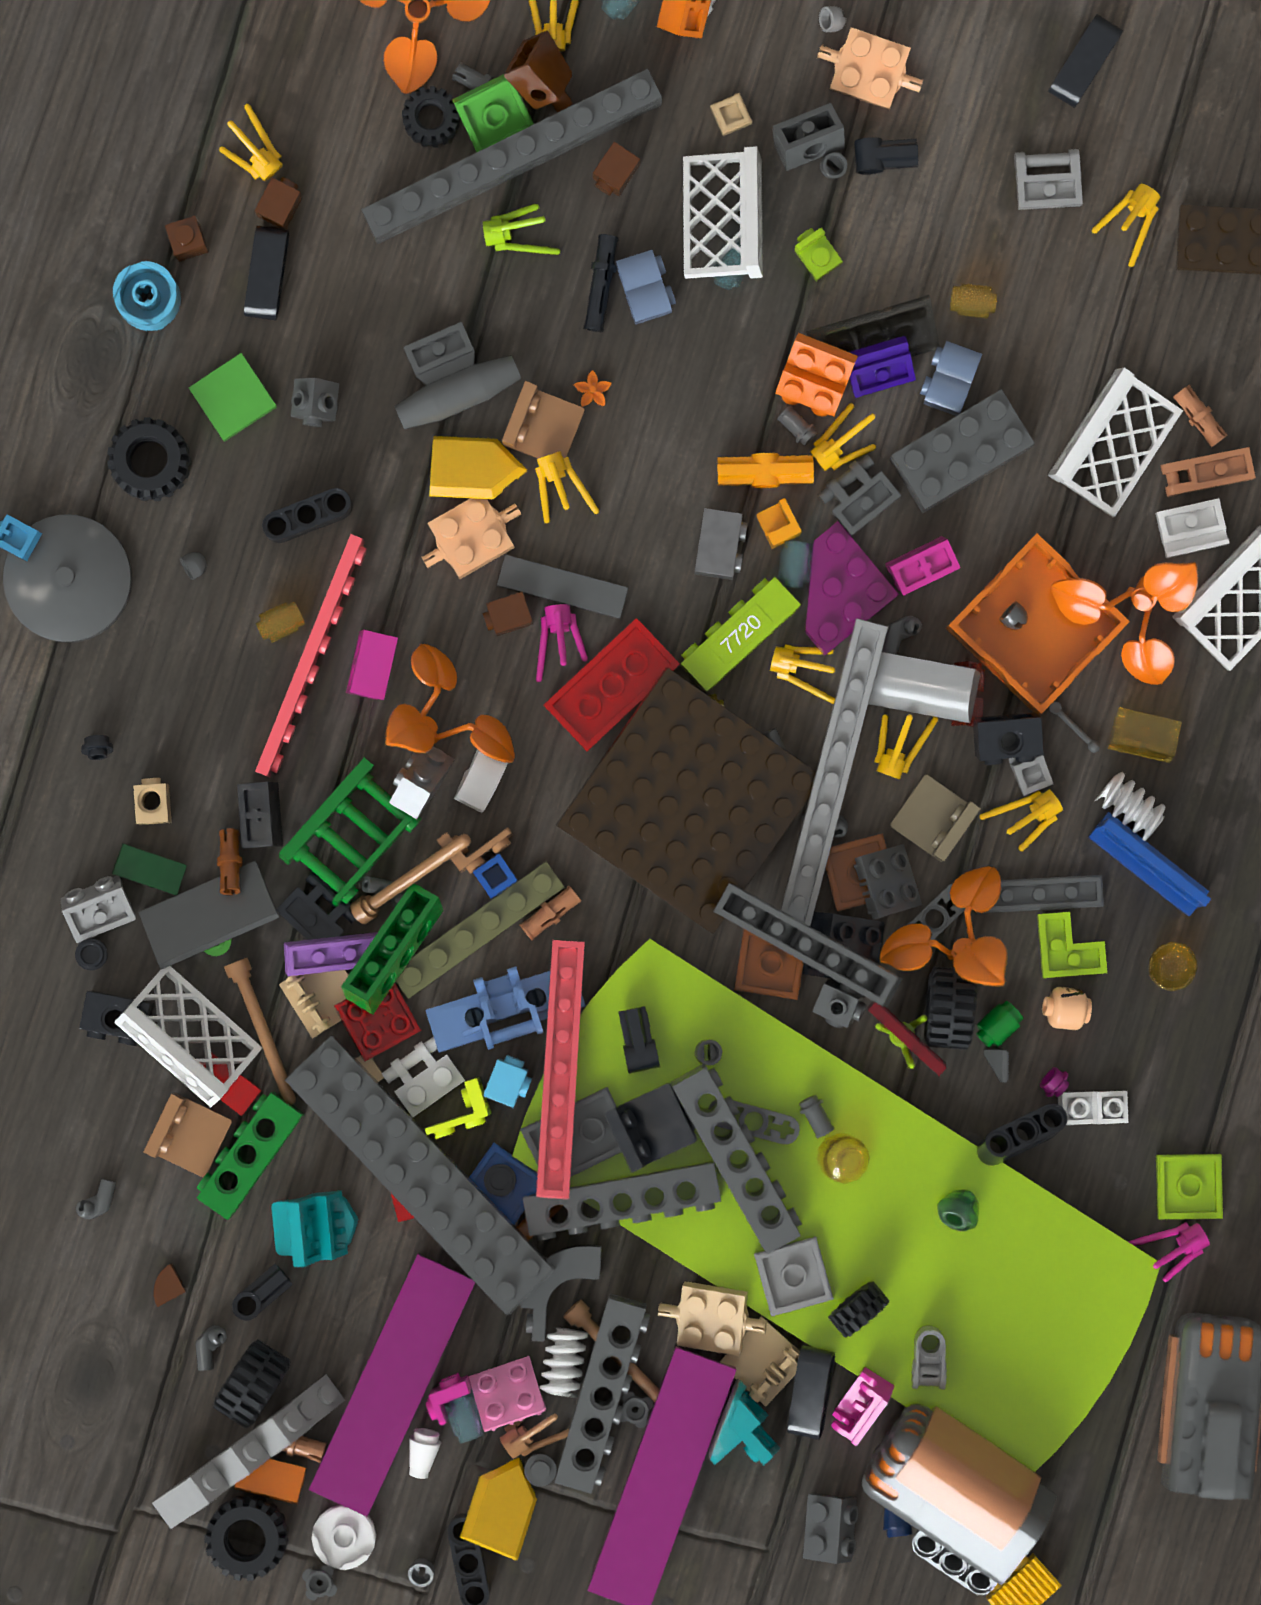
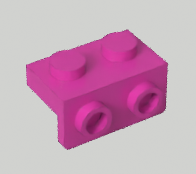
(449, 1389)

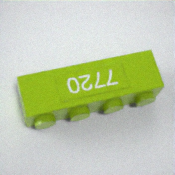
(740, 634)

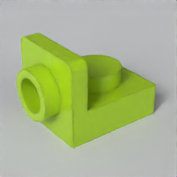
(817, 253)

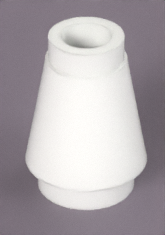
(423, 1450)

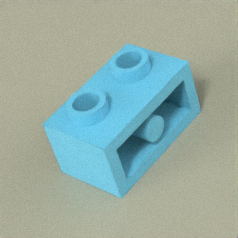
(508, 1081)

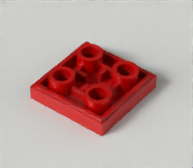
(380, 1030)

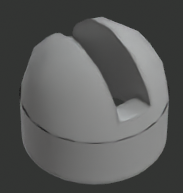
(831, 19)

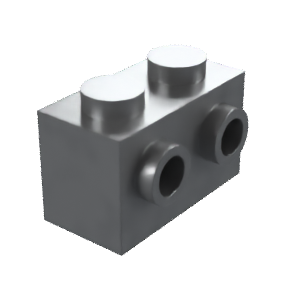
(719, 544)
(420, 781)

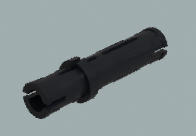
(601, 280)

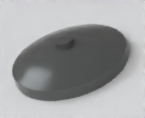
(71, 581)

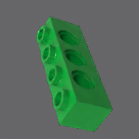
(392, 948)
(225, 1200)

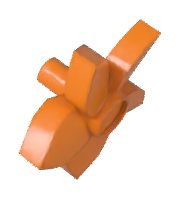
(592, 390)

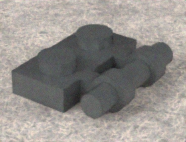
(866, 502)

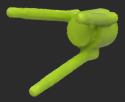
(499, 230)
(904, 1049)

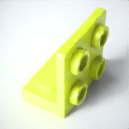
(473, 1098)

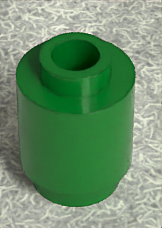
(999, 1024)

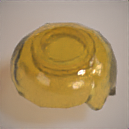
(1173, 966)
(843, 1158)

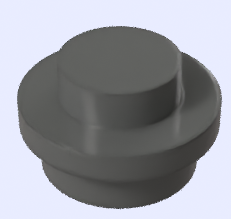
(540, 1469)

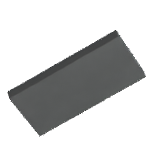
(207, 917)

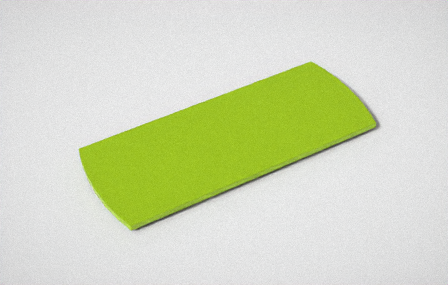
(1026, 1300)

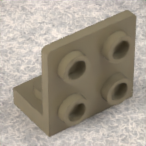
(934, 818)

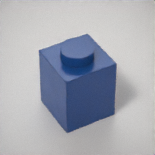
(495, 876)

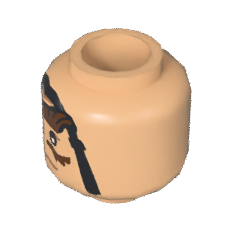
(1067, 1008)

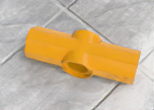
(765, 470)

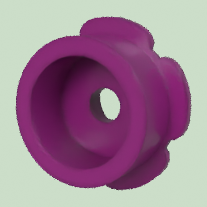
(1054, 1082)

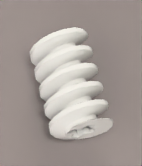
(1132, 805)
(563, 1362)

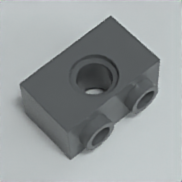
(808, 136)

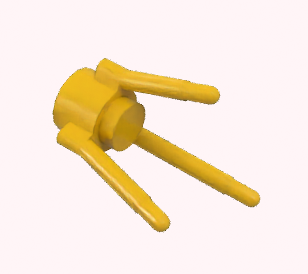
(555, 29)
(264, 162)
(1140, 202)
(828, 452)
(553, 469)
(787, 660)
(893, 761)
(1044, 807)

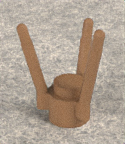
(519, 1440)

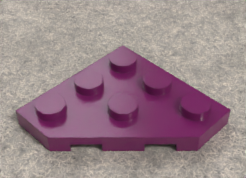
(842, 588)

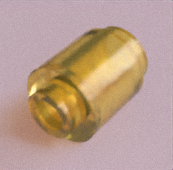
(973, 300)
(280, 621)

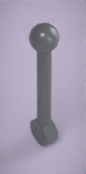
(1056, 709)

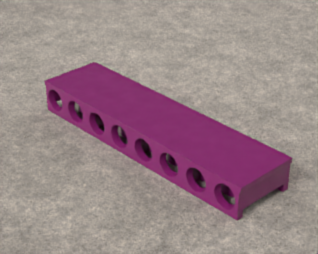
(392, 1385)
(661, 1478)

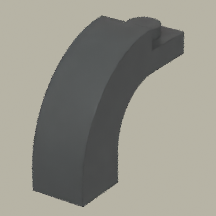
(570, 1263)

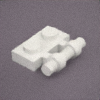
(428, 1085)

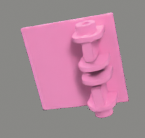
(507, 1394)

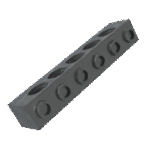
(808, 945)
(701, 1176)
(770, 1233)
(571, 1470)

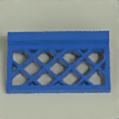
(1149, 865)

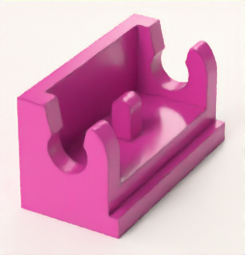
(923, 565)
(371, 665)
(861, 1405)

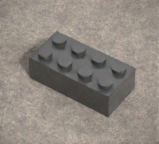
(962, 451)

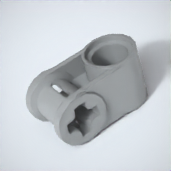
(929, 1365)

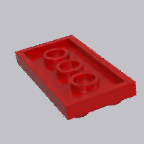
(610, 685)

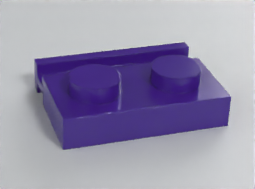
(881, 367)

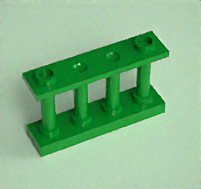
(319, 826)

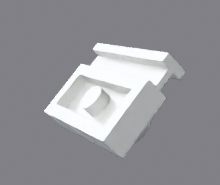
(1192, 528)

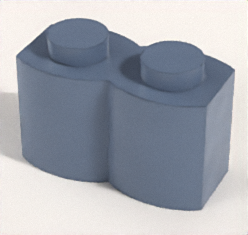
(644, 286)
(951, 378)

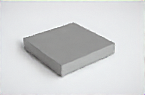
(793, 1276)

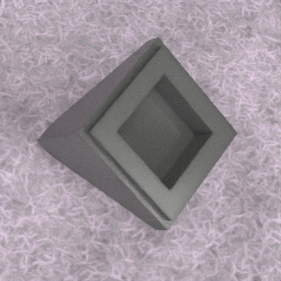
(999, 1063)

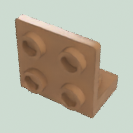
(542, 423)
(476, 859)
(188, 1135)

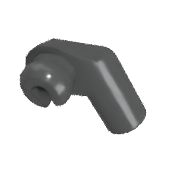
(374, 885)

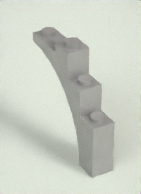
(248, 1452)

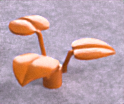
(414, 61)
(1168, 583)
(418, 732)
(974, 960)

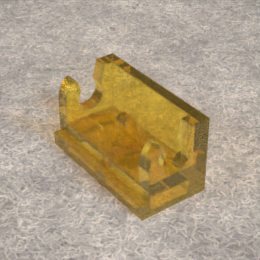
(1144, 735)

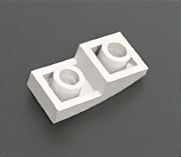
(480, 781)
(1095, 1107)

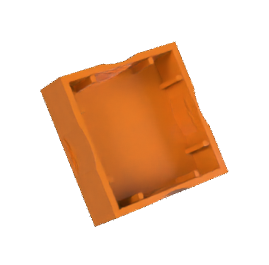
(1049, 648)

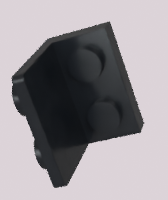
(856, 933)
(650, 1126)

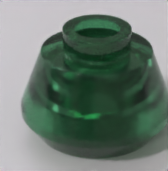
(959, 1210)

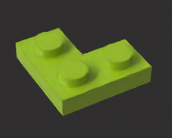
(1059, 953)

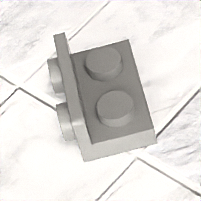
(97, 908)

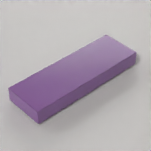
(325, 954)

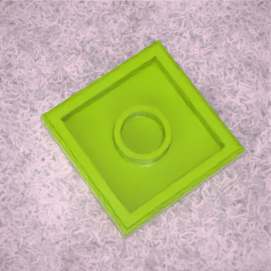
(1189, 1186)

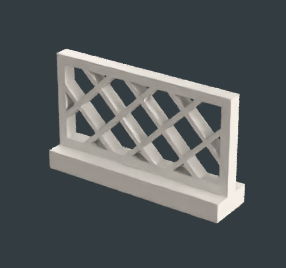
(749, 220)
(1092, 427)
(1214, 590)
(177, 1058)

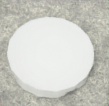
(343, 1537)

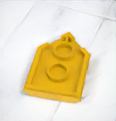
(471, 467)
(501, 1510)

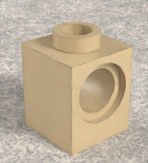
(162, 813)

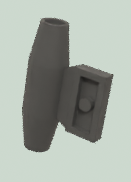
(451, 377)

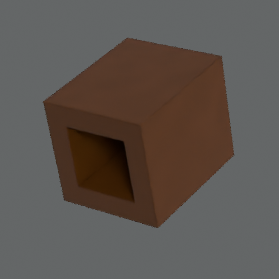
(615, 170)
(279, 202)
(186, 238)
(507, 614)

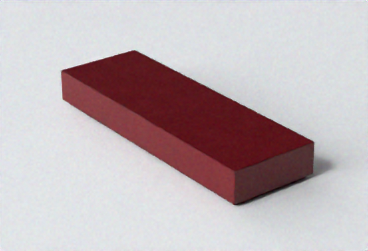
(905, 1035)

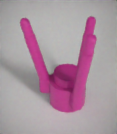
(558, 619)
(1191, 1242)

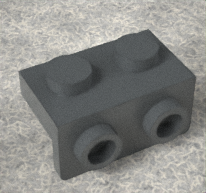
(830, 1528)

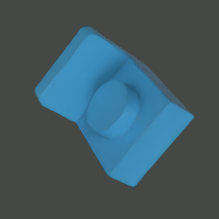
(18, 537)

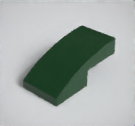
(149, 869)

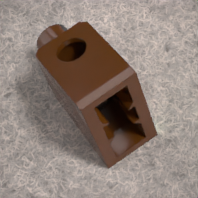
(540, 73)

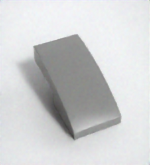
(1029, 775)

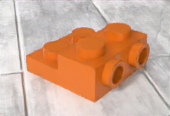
(815, 375)

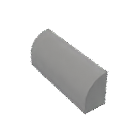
(925, 687)

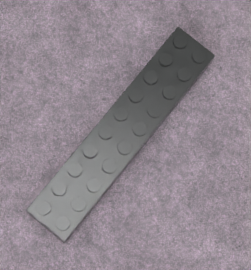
(420, 1175)

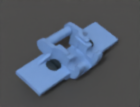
(496, 999)

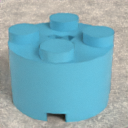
(140, 279)

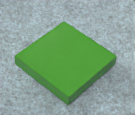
(492, 112)
(232, 397)

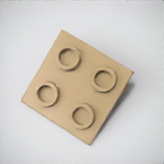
(315, 997)
(765, 1363)

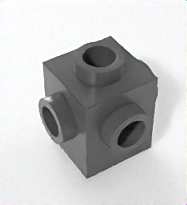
(314, 401)
(839, 1004)

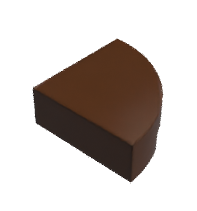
(167, 1286)

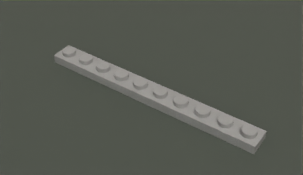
(833, 769)

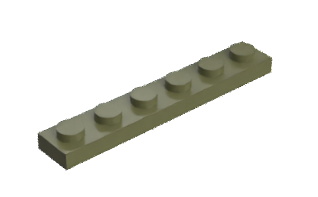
(479, 929)

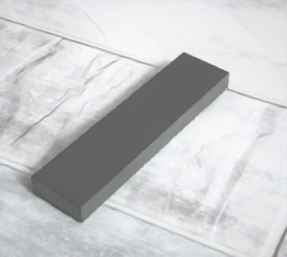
(562, 586)
(1049, 894)

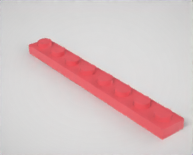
(317, 643)
(560, 1069)

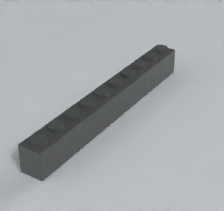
(512, 156)

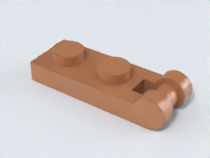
(1209, 471)

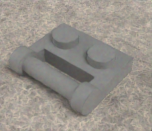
(1048, 189)

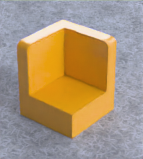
(778, 524)

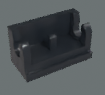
(260, 815)

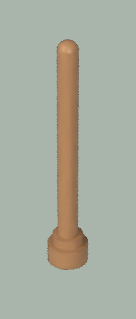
(367, 907)
(240, 973)
(581, 1317)

